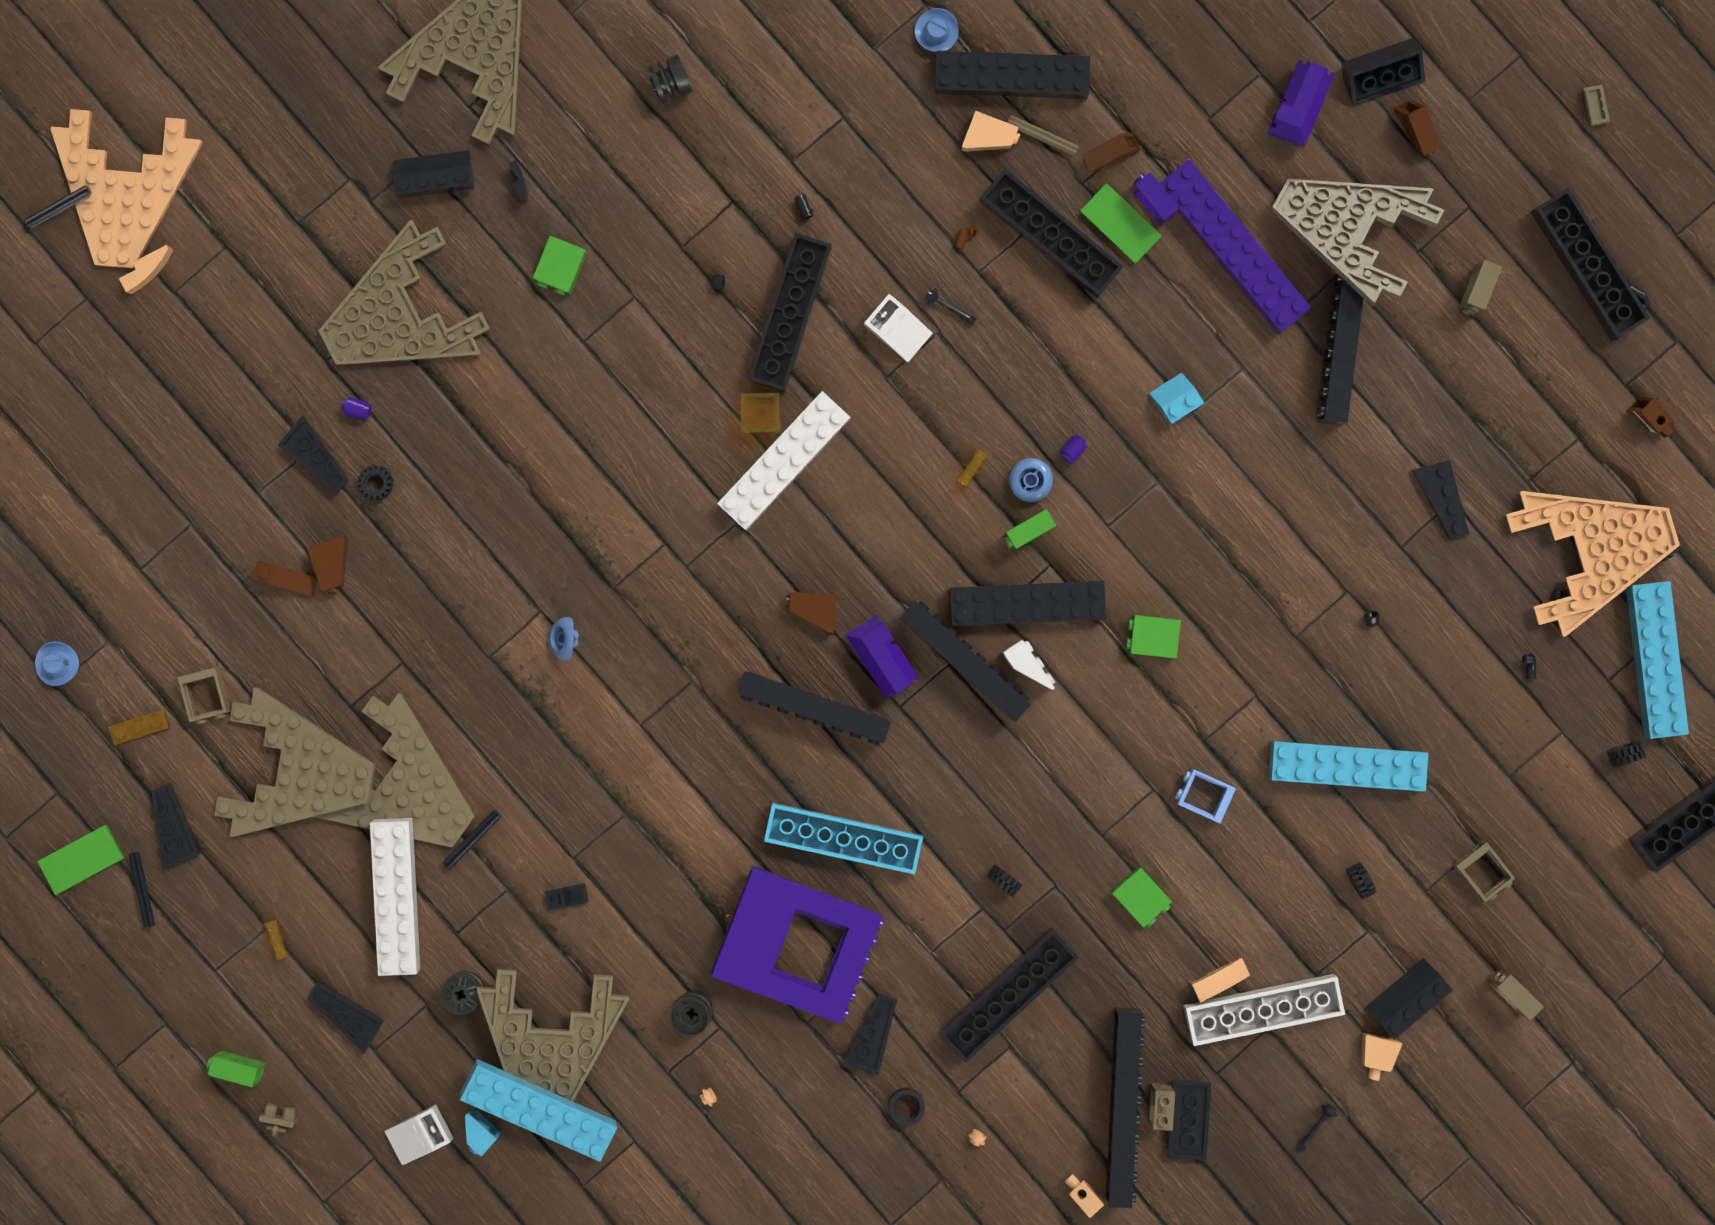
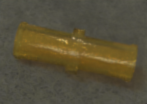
(972, 468)
(276, 940)

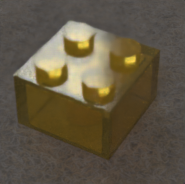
(760, 413)

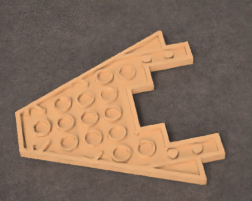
(123, 204)
(1613, 544)

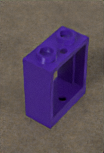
(1154, 198)

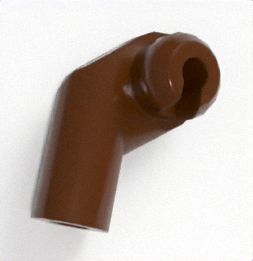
(965, 234)

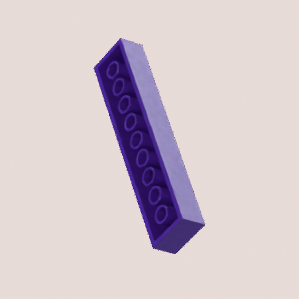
(1234, 247)

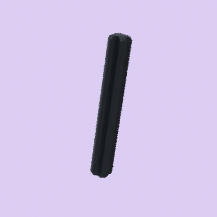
(57, 207)
(472, 839)
(141, 889)

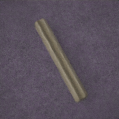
(1043, 135)

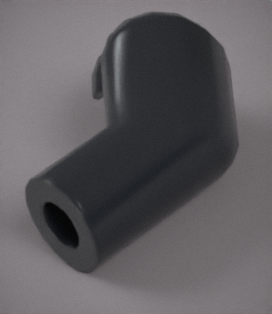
(1642, 296)
(1531, 667)

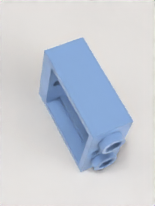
(1222, 804)

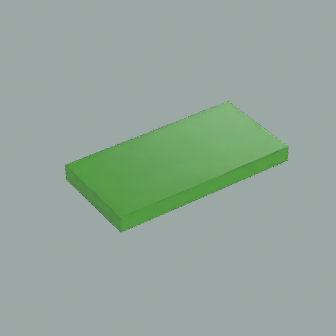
(1120, 223)
(81, 859)

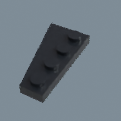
(309, 451)
(1441, 490)
(174, 831)
(349, 1017)
(870, 1043)

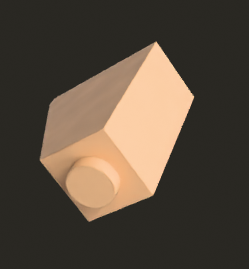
(989, 134)

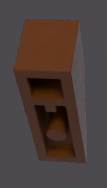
(284, 578)

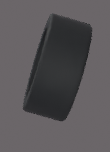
(901, 1120)

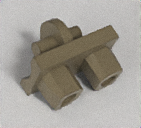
(287, 1120)

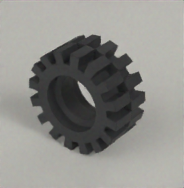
(386, 482)
(1626, 753)
(1004, 880)
(1361, 880)

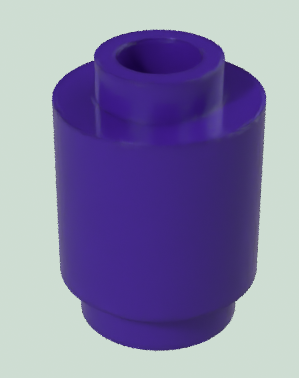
(356, 408)
(1073, 449)

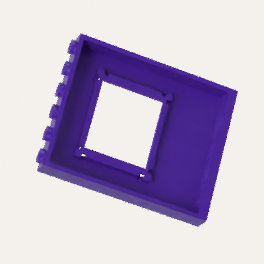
(760, 930)

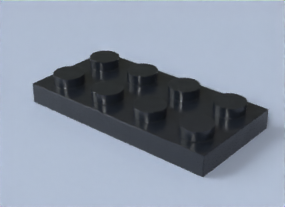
(1190, 1120)

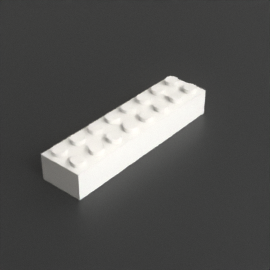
(784, 460)
(395, 896)
(1264, 1009)

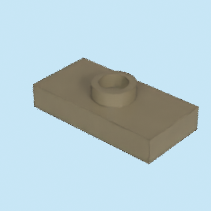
(1596, 105)

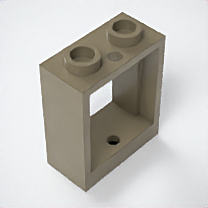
(1480, 287)
(188, 699)
(1470, 857)
(1515, 994)
(1162, 1113)

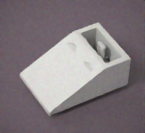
(898, 328)
(1023, 661)
(419, 1135)

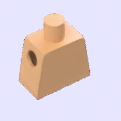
(1379, 1054)
(1091, 1202)

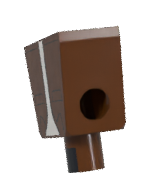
(1651, 416)

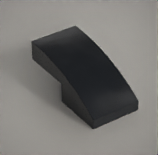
(519, 185)
(566, 896)

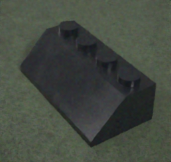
(1383, 71)
(433, 174)
(1408, 999)

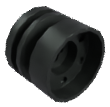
(669, 79)
(460, 981)
(683, 1021)

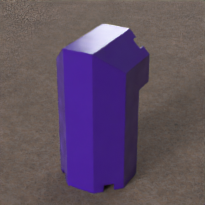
(1301, 103)
(881, 657)

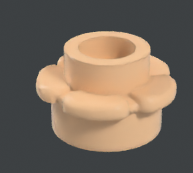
(708, 1097)
(977, 1138)

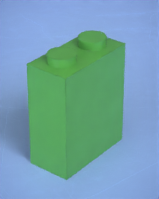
(559, 266)
(1029, 530)
(1153, 636)
(1141, 897)
(236, 1068)

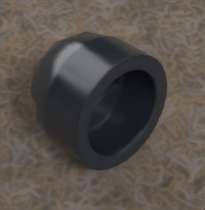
(718, 282)
(1555, 594)
(1372, 618)

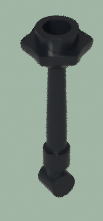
(932, 297)
(1329, 1111)

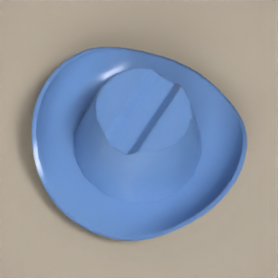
(936, 30)
(1031, 480)
(563, 638)
(56, 663)

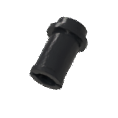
(803, 206)

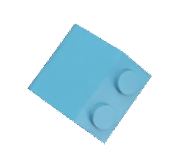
(1176, 398)
(479, 1132)

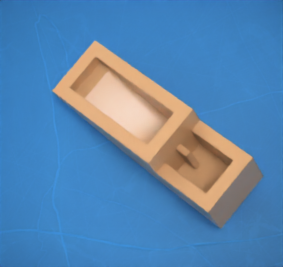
(146, 269)
(1220, 979)

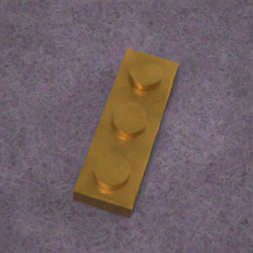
(139, 727)

